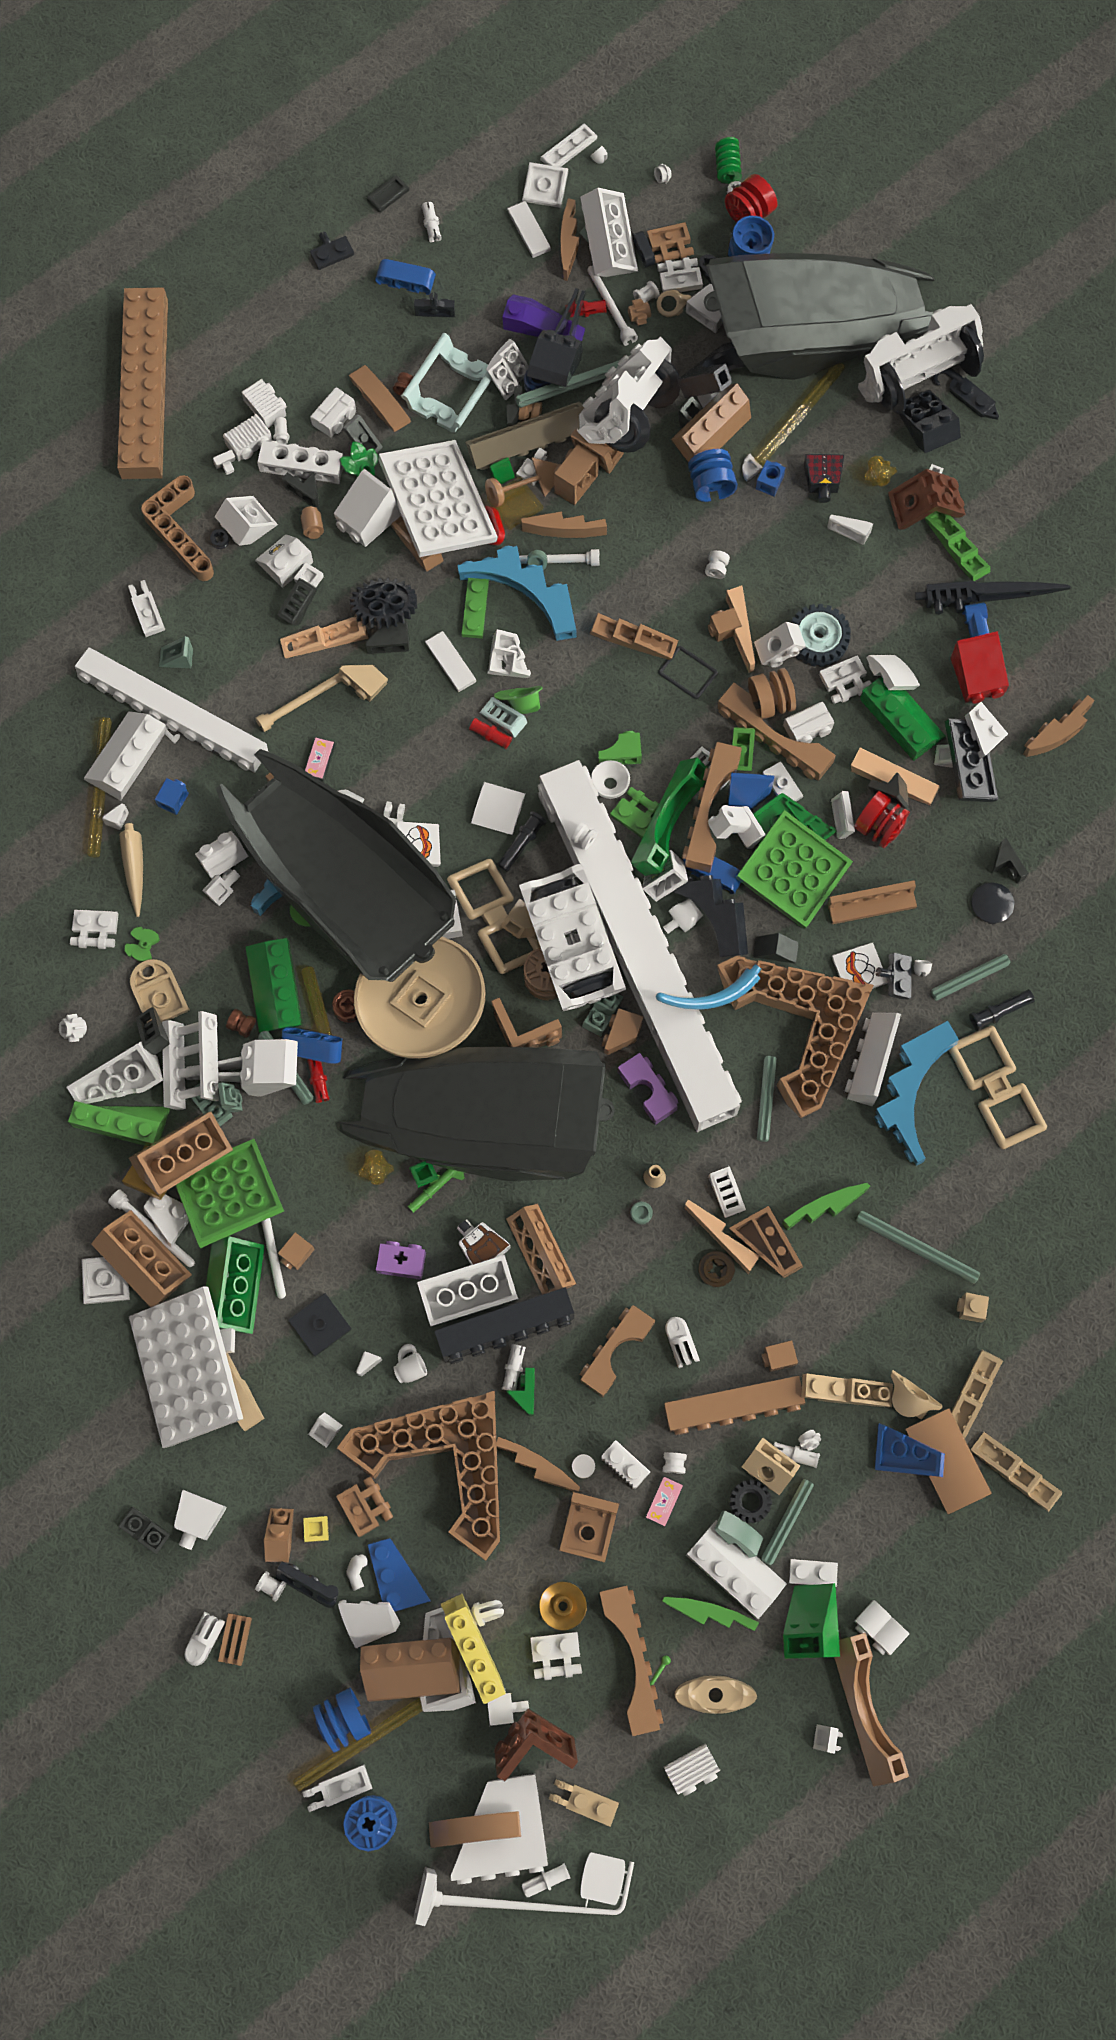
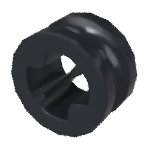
(219, 532)

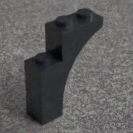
(724, 915)

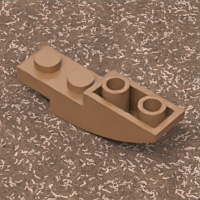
(1059, 732)

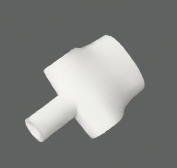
(684, 915)

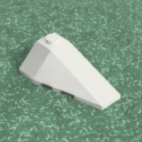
(123, 1075)
(437, 1628)

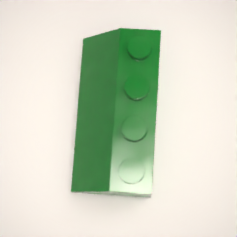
(902, 718)
(274, 985)
(235, 1282)

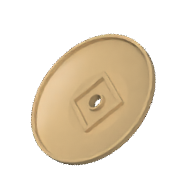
(428, 1029)

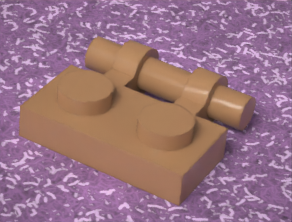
(670, 237)
(358, 1510)

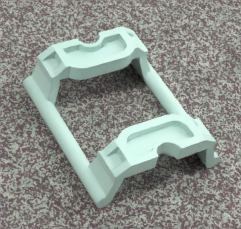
(459, 363)

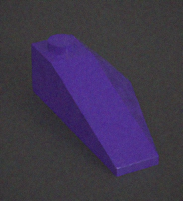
(531, 317)

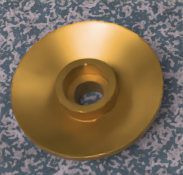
(572, 1615)

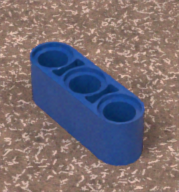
(406, 276)
(722, 871)
(315, 1045)

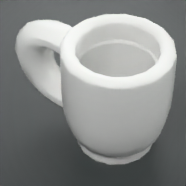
(411, 1367)

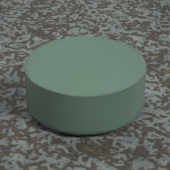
(537, 558)
(641, 1213)

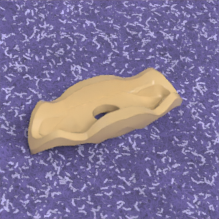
(695, 1694)

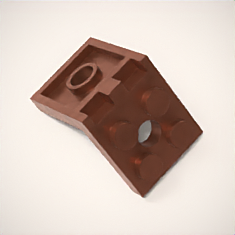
(931, 494)
(535, 1731)

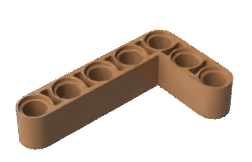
(174, 531)

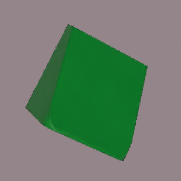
(502, 470)
(423, 1173)

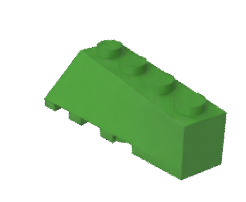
(126, 1123)

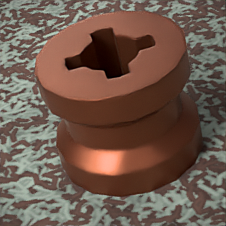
(403, 381)

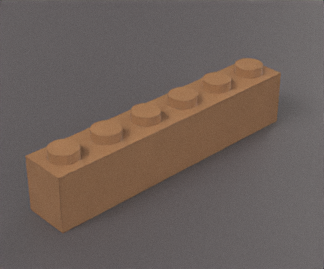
(734, 1404)

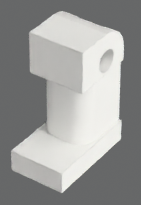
(739, 821)

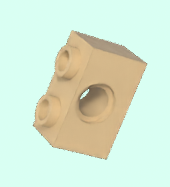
(766, 1456)

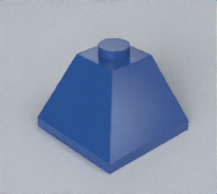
(748, 789)

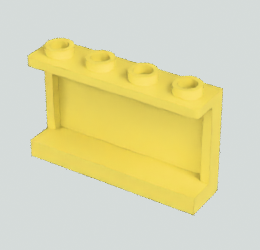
(473, 1649)

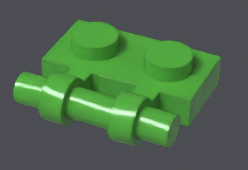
(631, 816)

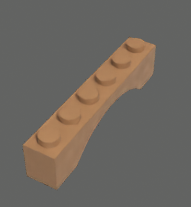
(809, 757)
(702, 847)
(641, 1711)
(882, 1757)

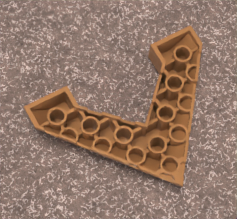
(828, 1001)
(460, 1427)

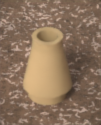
(654, 1181)

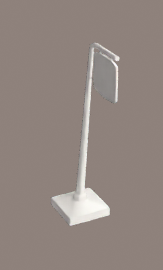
(600, 1882)

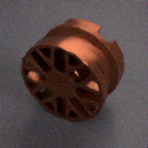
(344, 1006)

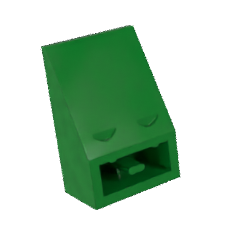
(812, 1623)

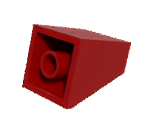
(980, 667)

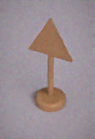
(544, 473)

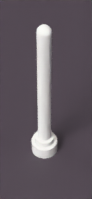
(626, 332)
(591, 558)
(120, 1201)
(273, 1257)

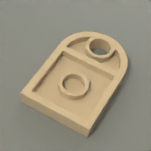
(158, 990)

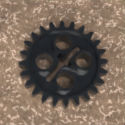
(383, 603)

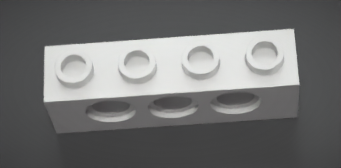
(272, 450)

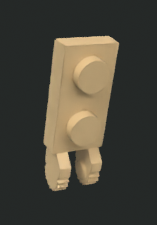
(587, 1803)

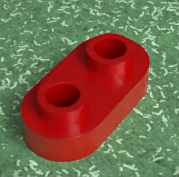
(497, 524)

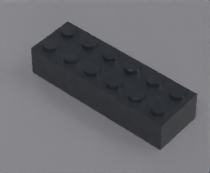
(505, 1325)

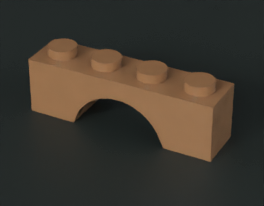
(634, 1327)

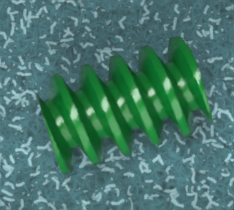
(728, 160)

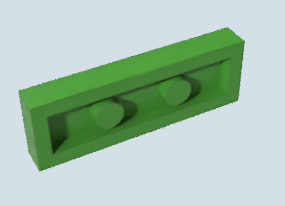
(475, 608)

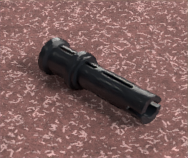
(527, 833)
(992, 1013)

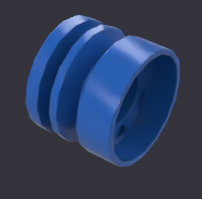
(751, 237)
(712, 472)
(341, 1720)
(376, 1809)

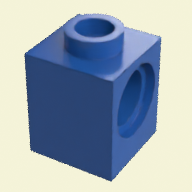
(769, 485)
(172, 795)

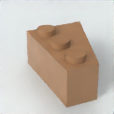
(768, 1240)

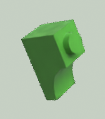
(625, 750)

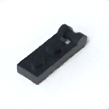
(307, 1585)

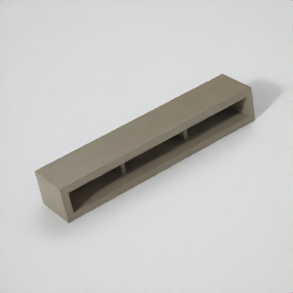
(524, 436)

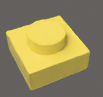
(316, 1529)

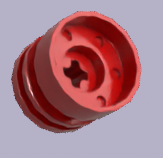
(751, 198)
(881, 819)

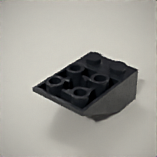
(930, 421)

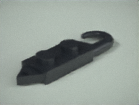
(969, 394)

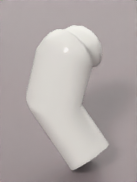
(354, 1570)

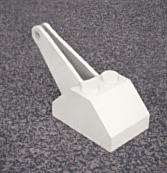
(264, 1064)

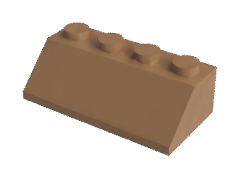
(714, 423)
(181, 1153)
(141, 1258)
(410, 1669)

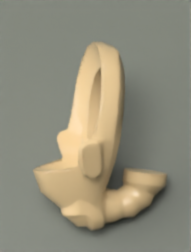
(681, 302)

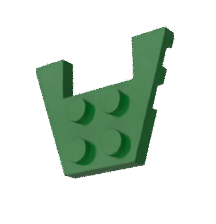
(771, 811)

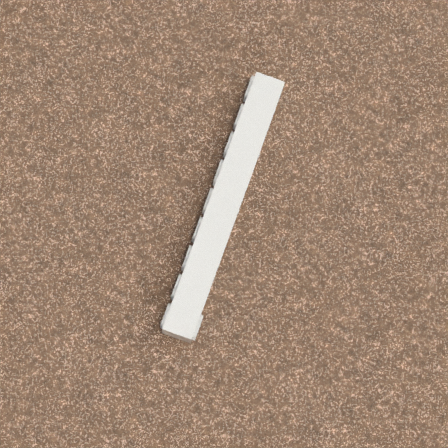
(640, 947)

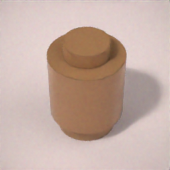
(312, 522)

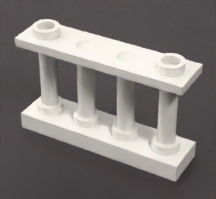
(174, 1064)

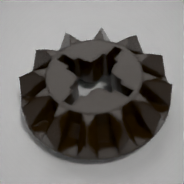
(719, 1259)

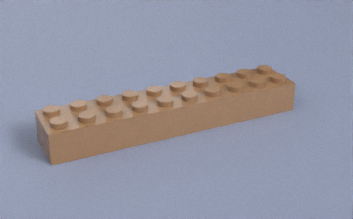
(142, 383)

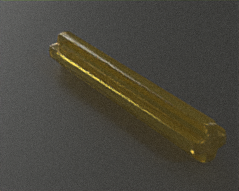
(316, 1000)

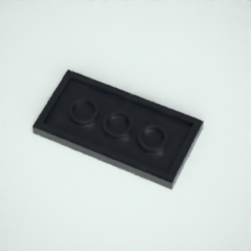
(972, 774)

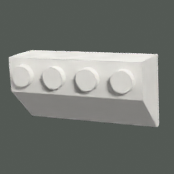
(608, 232)
(126, 754)
(873, 1057)
(467, 1290)
(743, 1578)

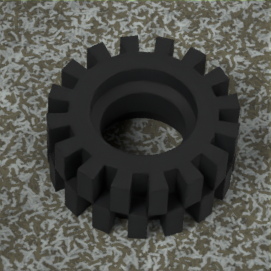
(764, 1501)

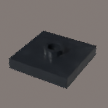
(320, 1324)

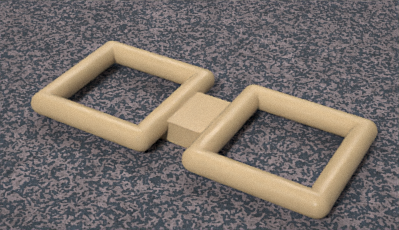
(492, 913)
(998, 1088)

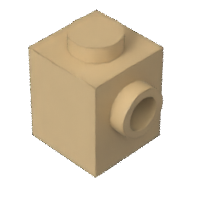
(973, 1307)

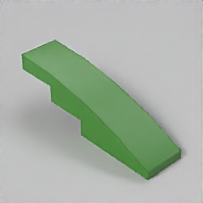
(958, 545)
(833, 1202)
(701, 1611)

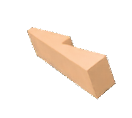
(742, 635)
(318, 638)
(879, 769)
(714, 1227)

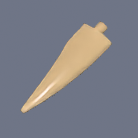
(133, 864)

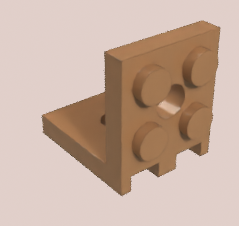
(606, 456)
(543, 1035)
(593, 1513)

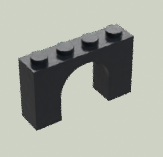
(711, 373)

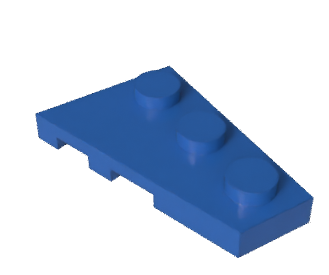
(906, 1455)
(395, 1577)

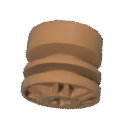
(776, 692)
(537, 981)

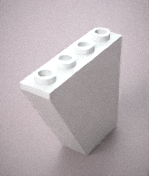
(509, 1854)

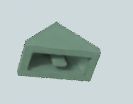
(177, 654)

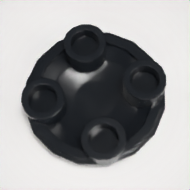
(992, 903)

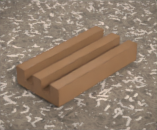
(230, 1659)

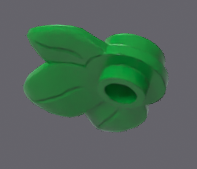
(359, 459)

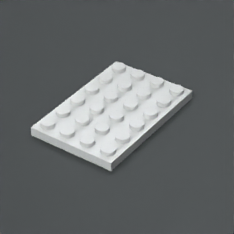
(437, 498)
(185, 1367)

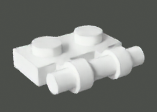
(680, 280)
(842, 674)
(94, 922)
(556, 1647)

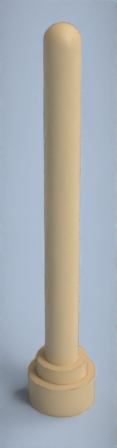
(267, 720)

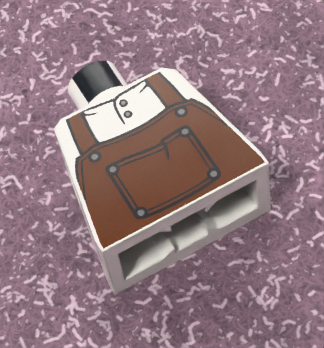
(481, 1242)

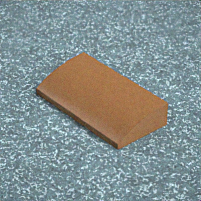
(961, 1478)

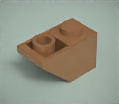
(623, 1032)
(278, 1535)

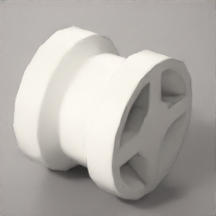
(584, 836)
(674, 1463)

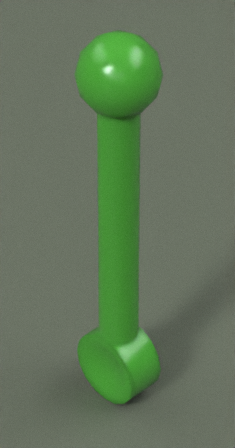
(665, 1661)

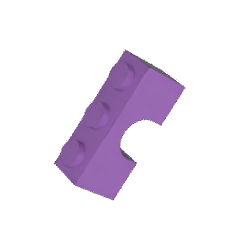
(639, 1071)

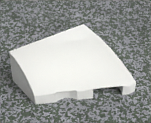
(506, 648)
(368, 1621)

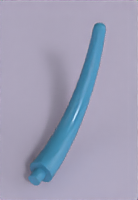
(731, 993)

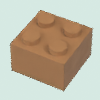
(575, 474)

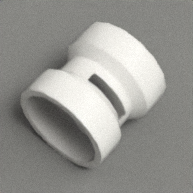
(717, 564)

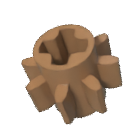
(639, 311)

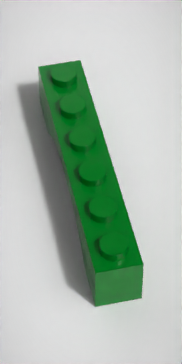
(654, 846)

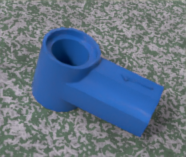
(976, 619)

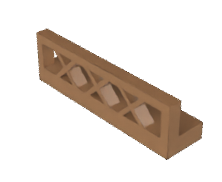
(872, 902)
(543, 1247)

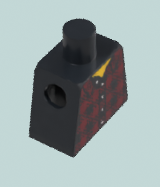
(823, 474)

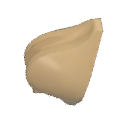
(910, 1403)

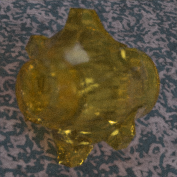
(879, 471)
(375, 1167)

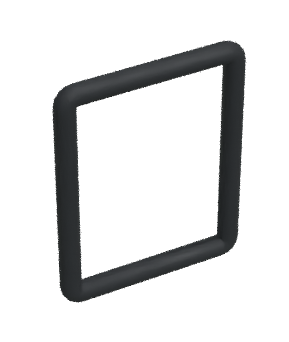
(660, 672)

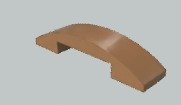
(474, 1829)

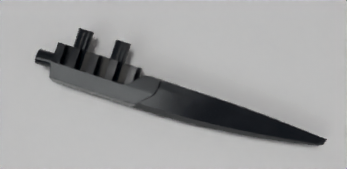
(981, 592)

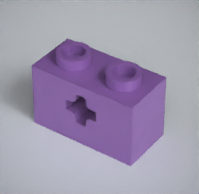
(389, 1265)

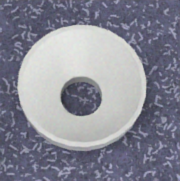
(613, 770)

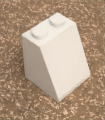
(366, 509)

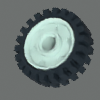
(829, 624)

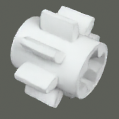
(72, 1028)

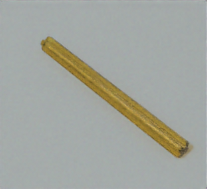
(799, 413)
(98, 798)
(357, 1746)

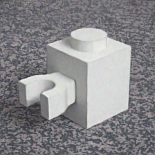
(502, 1709)

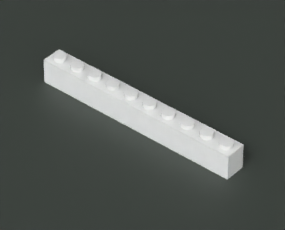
(170, 709)

